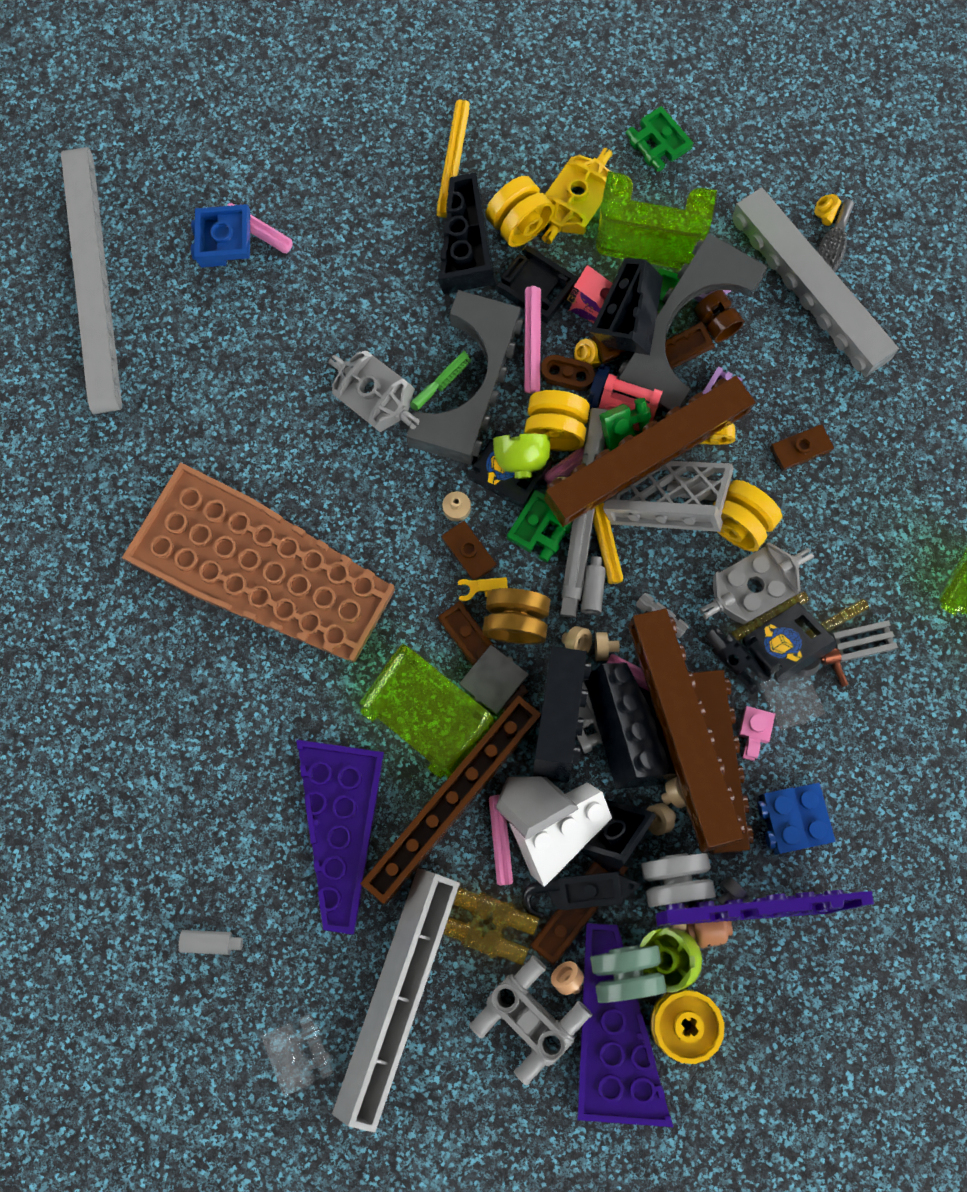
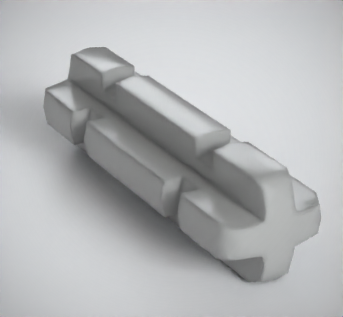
(647, 603)

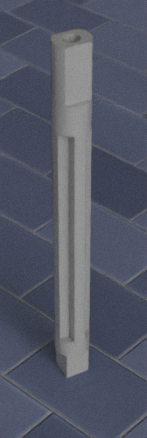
(581, 526)

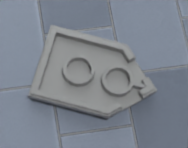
(533, 804)

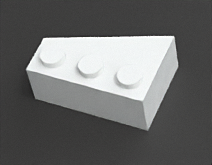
(559, 843)

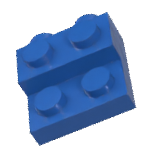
(221, 235)
(795, 818)

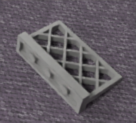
(666, 513)

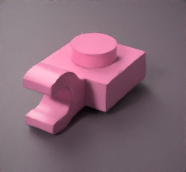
(757, 728)

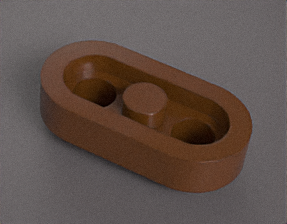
(568, 371)

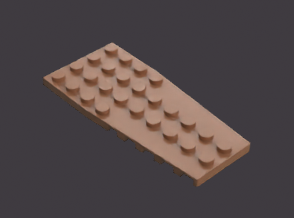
(257, 565)

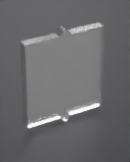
(792, 701)

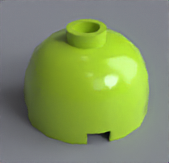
(522, 453)
(679, 957)

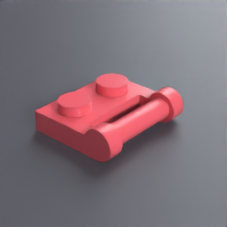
(612, 399)

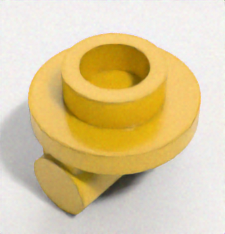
(827, 208)
(587, 351)

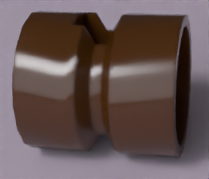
(721, 319)

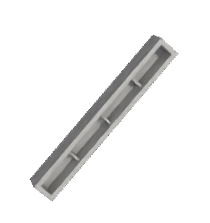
(814, 282)
(395, 1001)

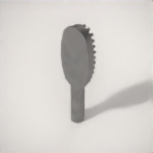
(834, 242)

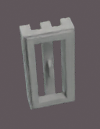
(887, 635)

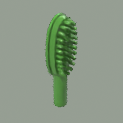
(441, 381)

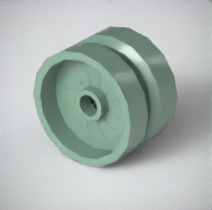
(627, 969)

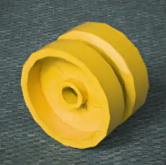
(519, 211)
(560, 417)
(748, 516)
(705, 1029)

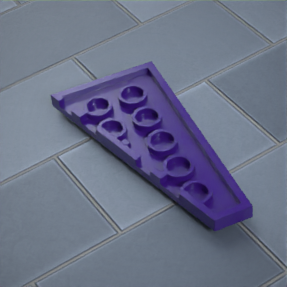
(340, 811)
(761, 908)
(615, 1052)

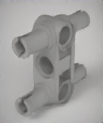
(530, 1020)

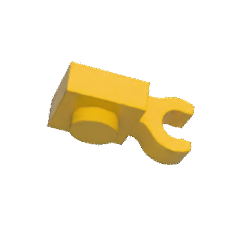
(482, 585)

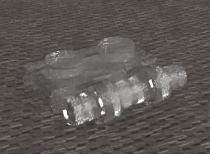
(288, 1057)

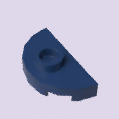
(598, 385)

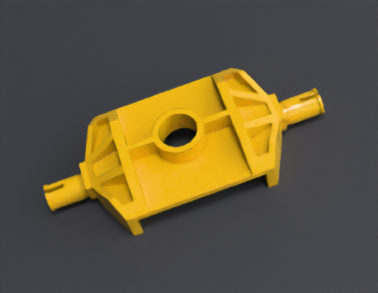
(572, 210)

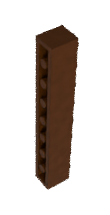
(649, 450)
(685, 731)
(451, 800)

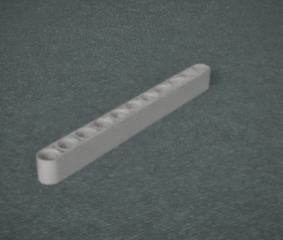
(91, 281)

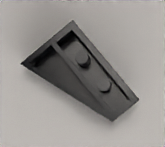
(630, 308)

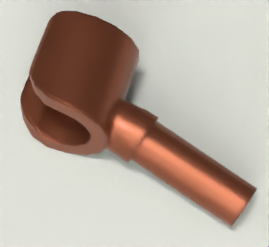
(834, 658)

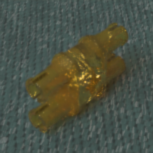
(503, 916)

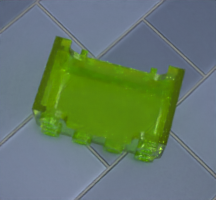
(649, 230)

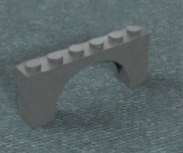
(712, 269)
(458, 431)

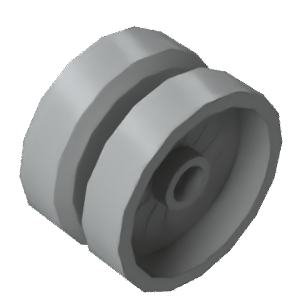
(677, 878)

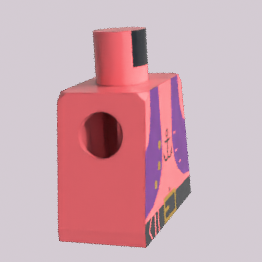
(588, 294)

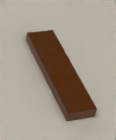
(470, 638)
(565, 926)

